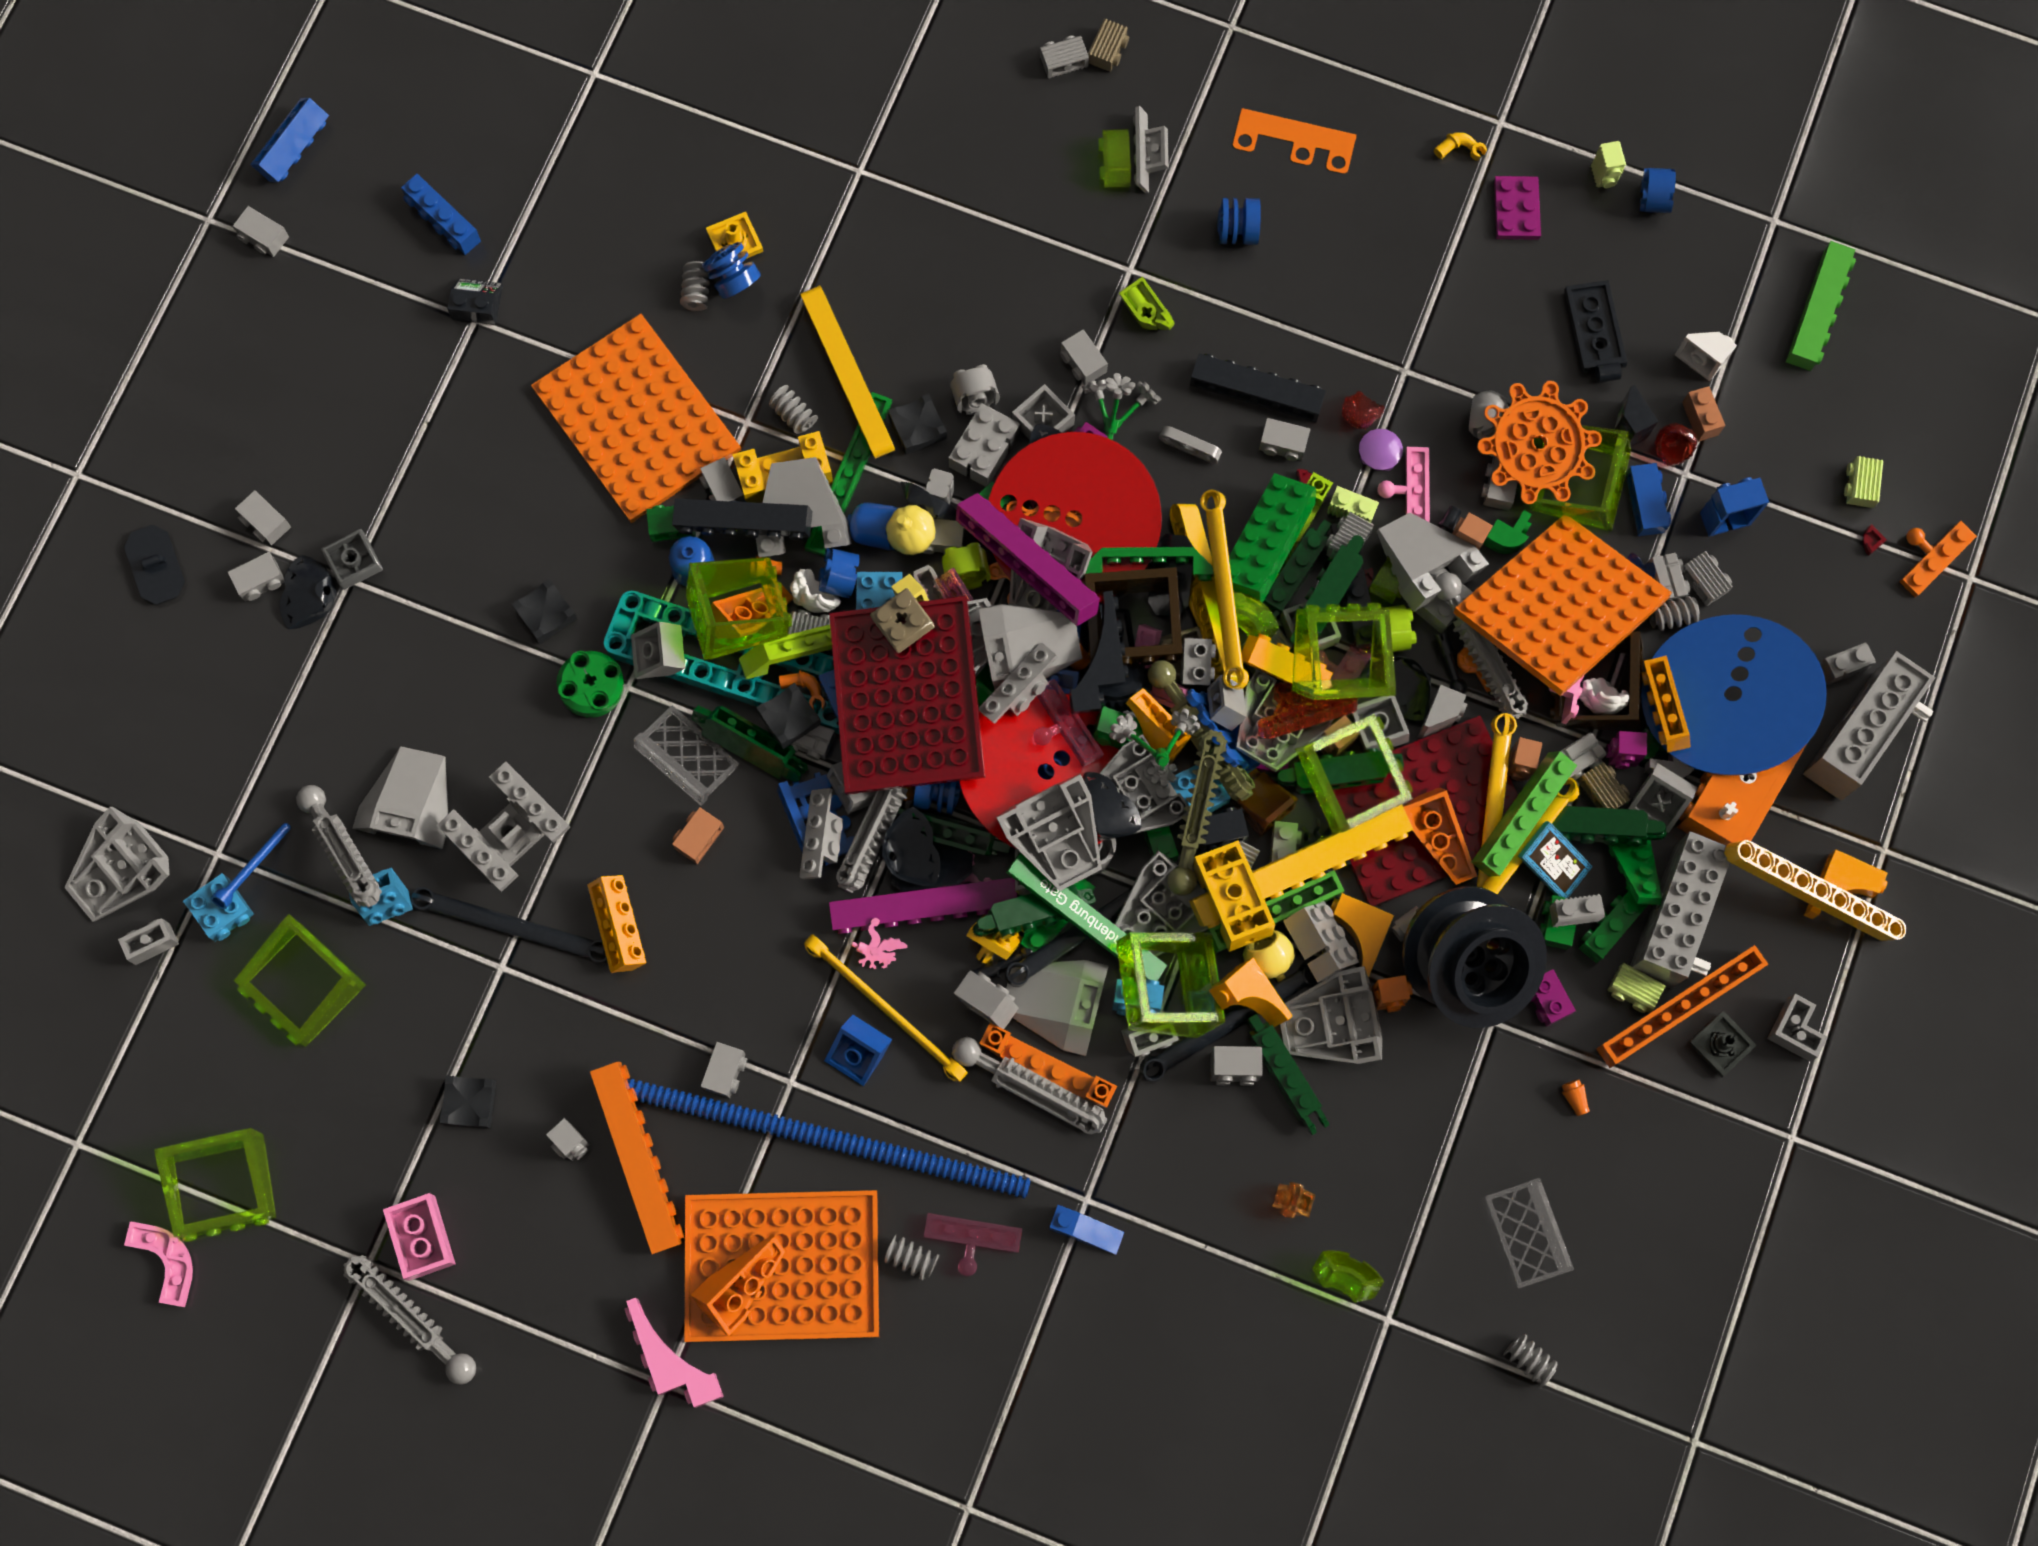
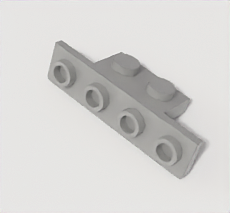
(1150, 149)
(1020, 685)
(821, 835)

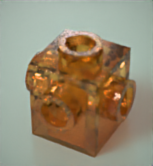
(1293, 1200)

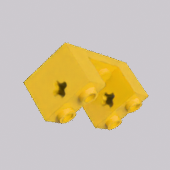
(754, 471)
(1242, 917)

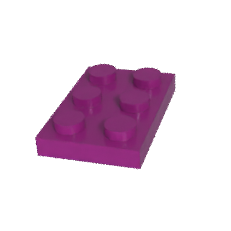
(1517, 207)

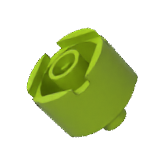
(969, 563)
(1401, 630)

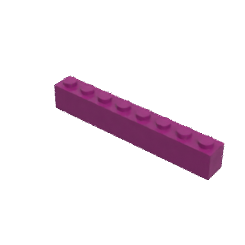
(1027, 559)
(920, 904)

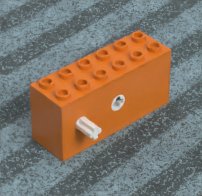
(1735, 805)

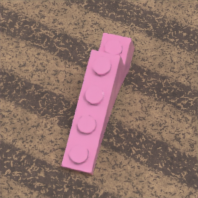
(667, 1368)

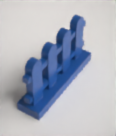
(1231, 755)
(797, 815)

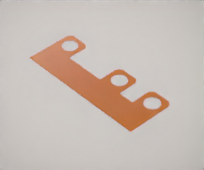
(1302, 134)

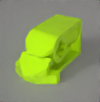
(1141, 300)

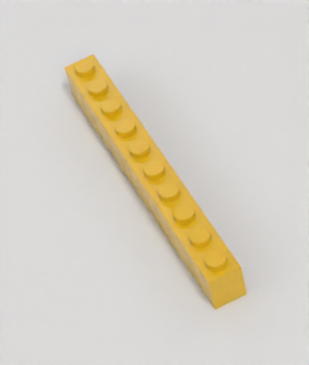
(1315, 859)

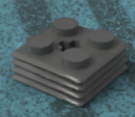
(338, 557)

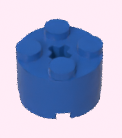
(1657, 190)
(839, 573)

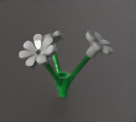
(1119, 387)
(1161, 769)

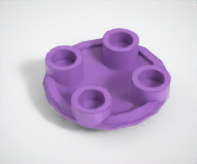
(1380, 449)

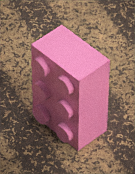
(419, 1237)

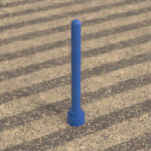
(223, 897)

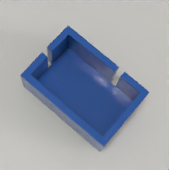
(1737, 503)

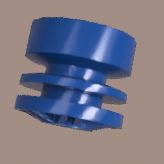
(1239, 221)
(732, 272)
(940, 793)

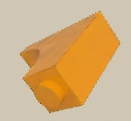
(1156, 723)
(1850, 876)
(1365, 924)
(1251, 988)

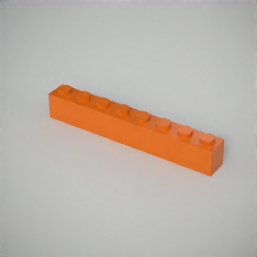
(1682, 1006)
(636, 1157)

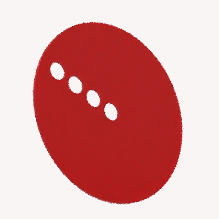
(1089, 477)
(1013, 763)

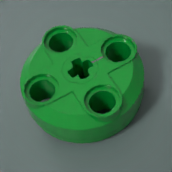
(590, 683)

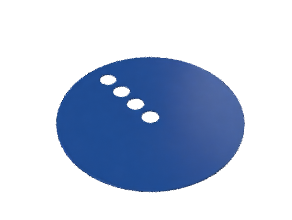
(1778, 701)

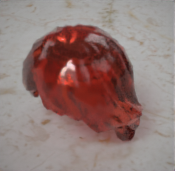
(1361, 411)
(1675, 444)

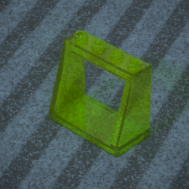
(1613, 443)
(721, 577)
(1306, 653)
(1321, 784)
(1197, 976)
(334, 1002)
(258, 1165)

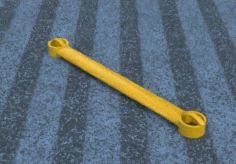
(1224, 589)
(1497, 779)
(1496, 883)
(949, 1064)

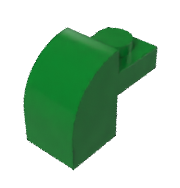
(1507, 539)

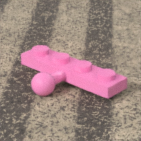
(1416, 483)

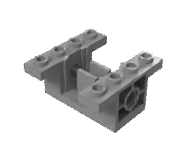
(525, 814)

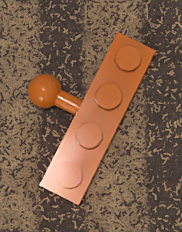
(1936, 557)

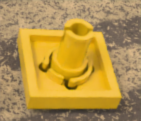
(732, 231)
(999, 946)

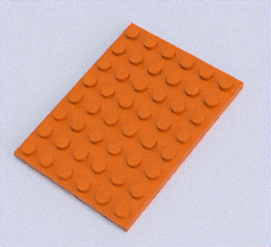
(635, 417)
(1562, 604)
(823, 1281)

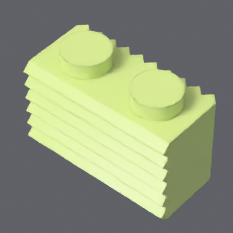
(1608, 164)
(1864, 482)
(1348, 501)
(1636, 988)

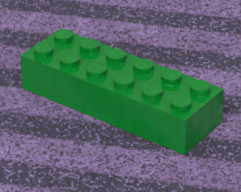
(1270, 535)

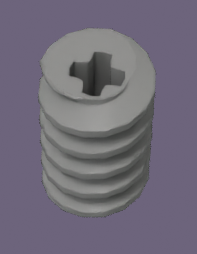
(694, 286)
(791, 411)
(1675, 612)
(911, 1258)
(1531, 1359)

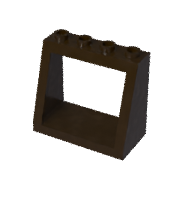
(1139, 582)
(1630, 723)

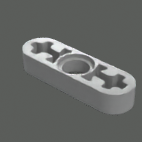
(1190, 444)

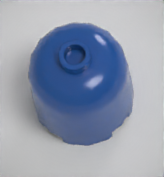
(869, 524)
(687, 551)

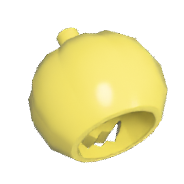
(910, 530)
(1272, 954)

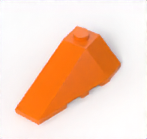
(744, 606)
(1440, 833)
(733, 1288)

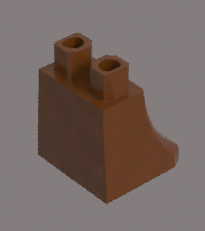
(1267, 804)

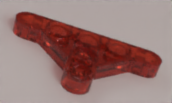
(1287, 710)

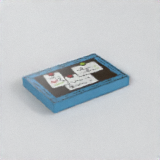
(1555, 860)

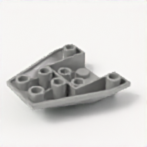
(1016, 631)
(1260, 704)
(408, 798)
(1156, 804)
(1154, 907)
(1061, 1002)

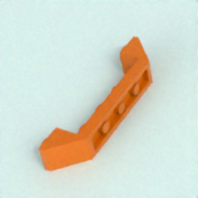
(1079, 1083)

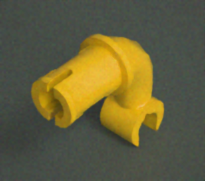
(1455, 140)

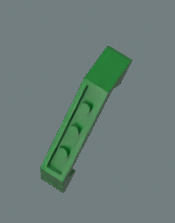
(1201, 567)

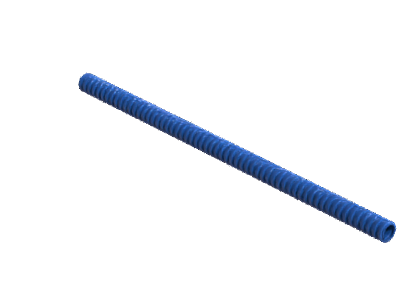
(830, 1139)

